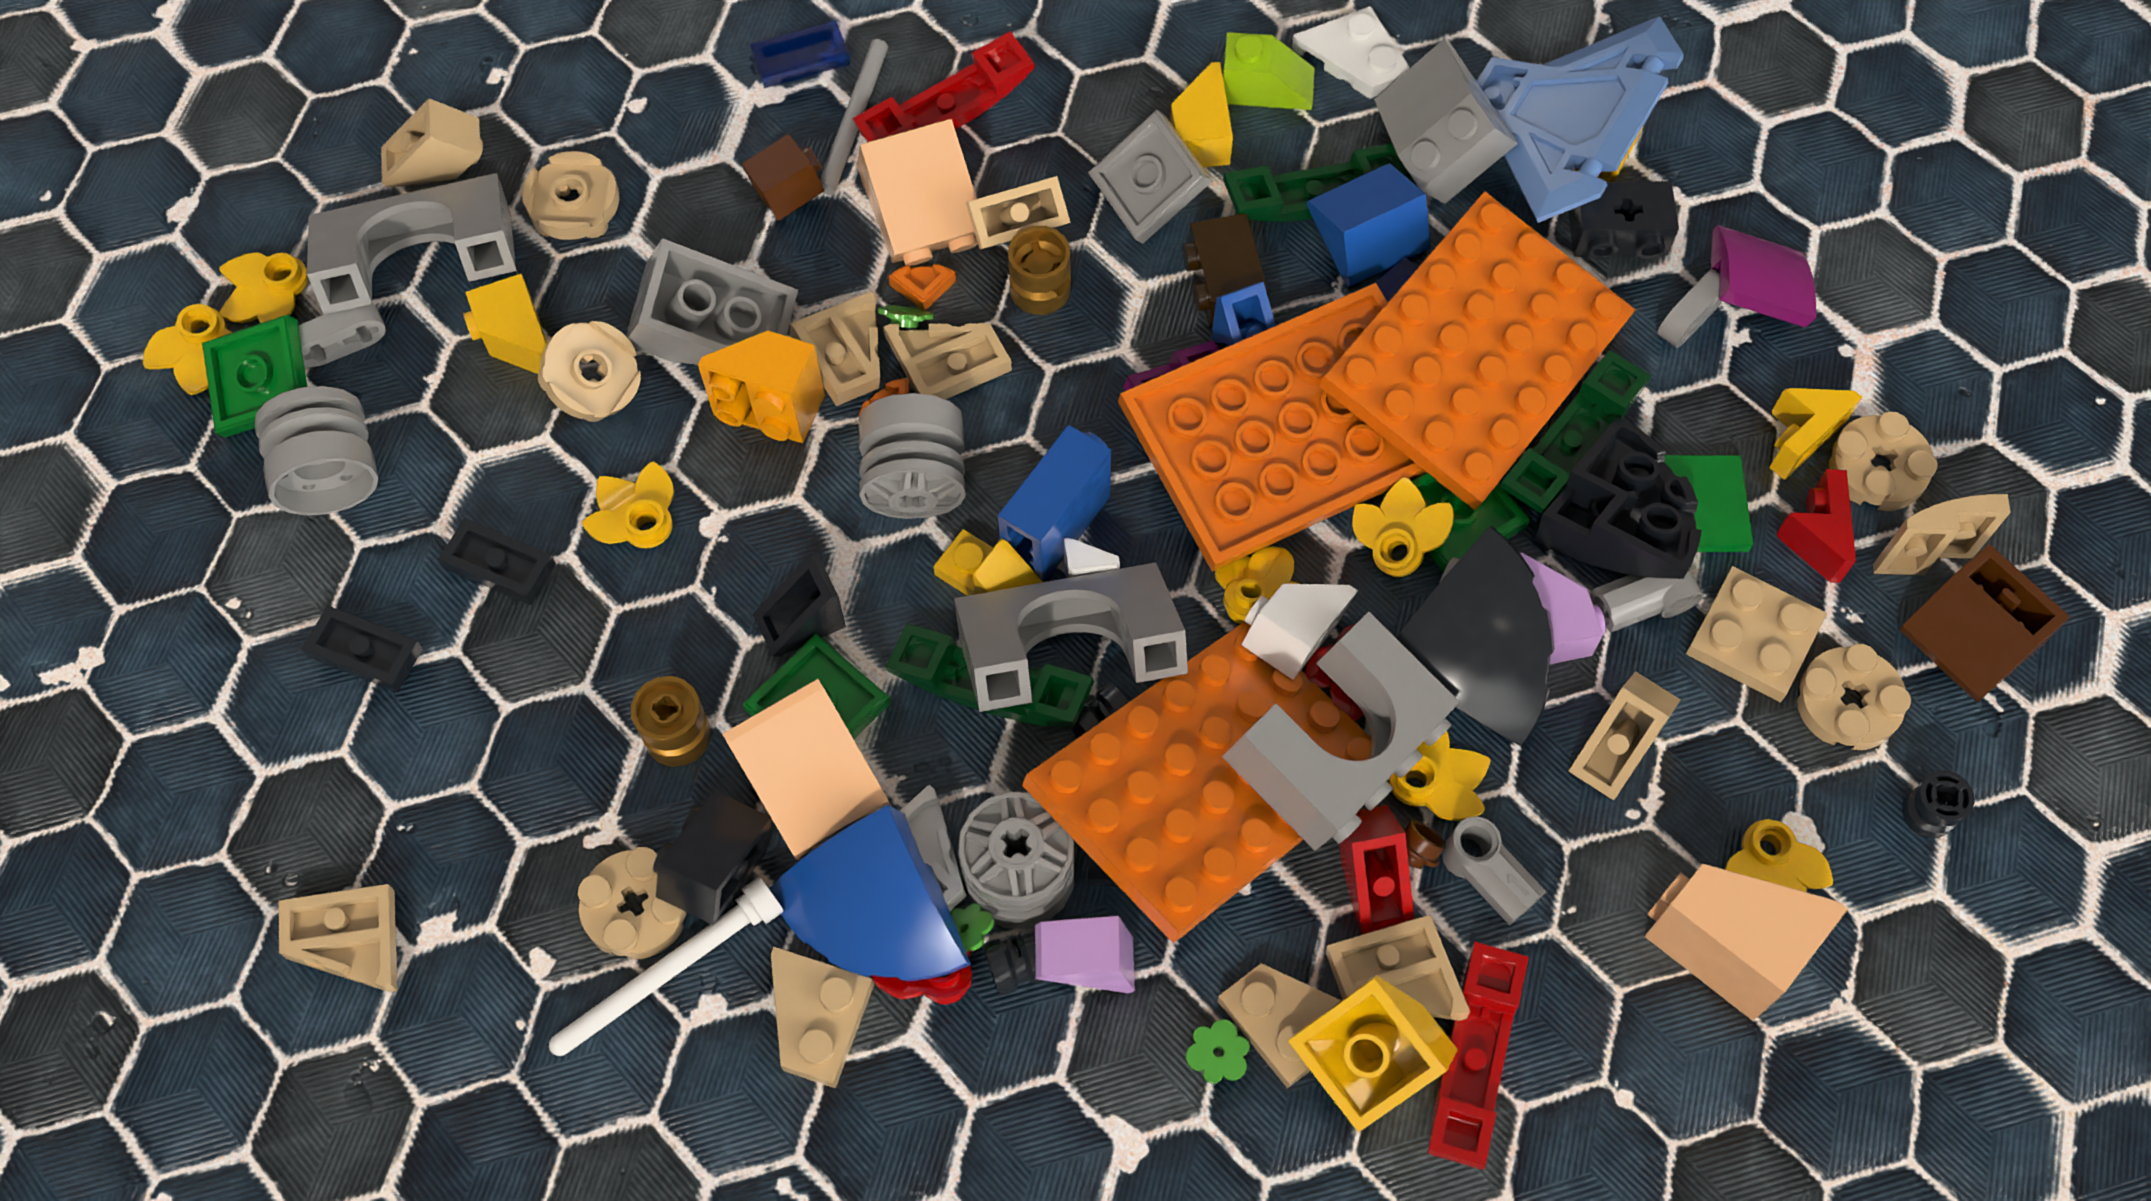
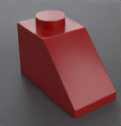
(1377, 871)

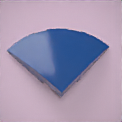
(872, 903)

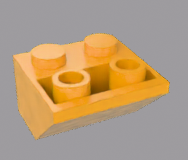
(765, 384)

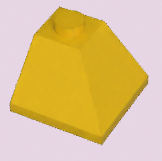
(1374, 1050)

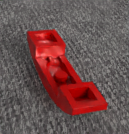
(960, 97)
(1470, 1086)

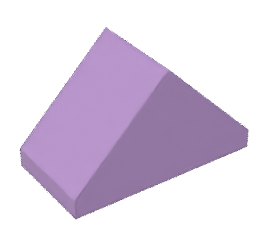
(1086, 953)

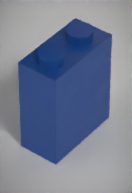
(1057, 500)

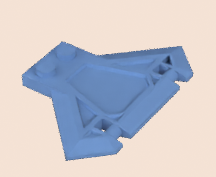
(1579, 112)

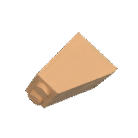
(919, 192)
(806, 768)
(1741, 933)

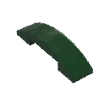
(1285, 195)
(1603, 396)
(939, 666)

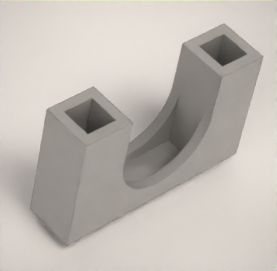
(354, 239)
(1120, 604)
(1323, 792)

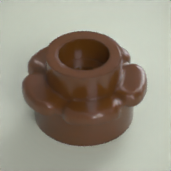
(1423, 845)

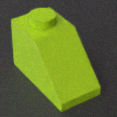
(1266, 73)

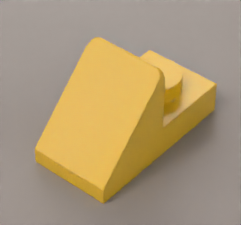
(1811, 421)
(979, 568)

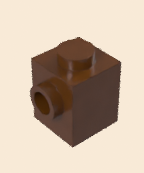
(784, 176)

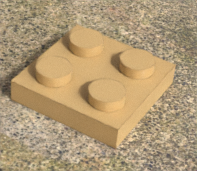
(1756, 634)

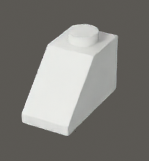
(1295, 623)

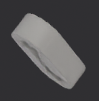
(1692, 310)
(340, 334)

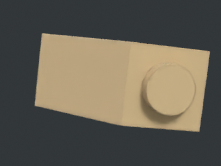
(431, 146)
(1005, 214)
(1624, 735)

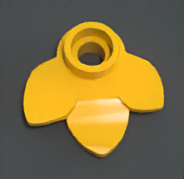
(261, 288)
(182, 348)
(630, 505)
(1402, 521)
(1254, 577)
(1447, 778)
(1794, 864)

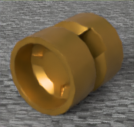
(1039, 270)
(671, 721)

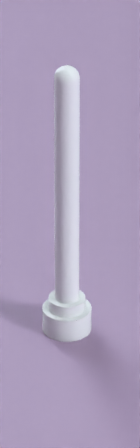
(753, 907)

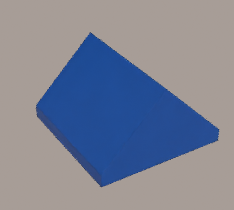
(1372, 223)

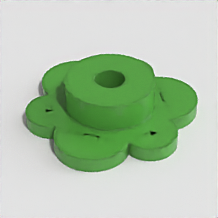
(905, 316)
(972, 925)
(1220, 1037)

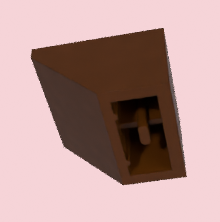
(1984, 623)

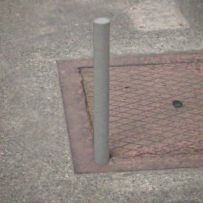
(857, 105)

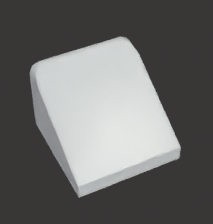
(1085, 559)

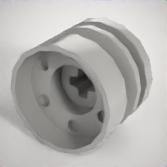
(315, 451)
(911, 456)
(1017, 888)

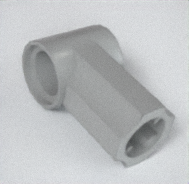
(1642, 597)
(1495, 874)

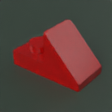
(1825, 532)

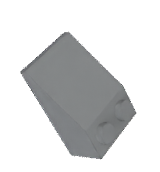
(1443, 123)
(703, 305)

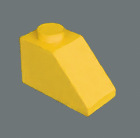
(1203, 118)
(507, 322)

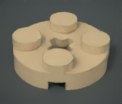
(577, 218)
(563, 380)
(1896, 440)
(1872, 677)
(605, 893)

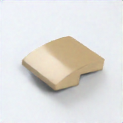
(1943, 531)

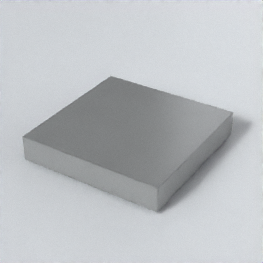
(1150, 176)

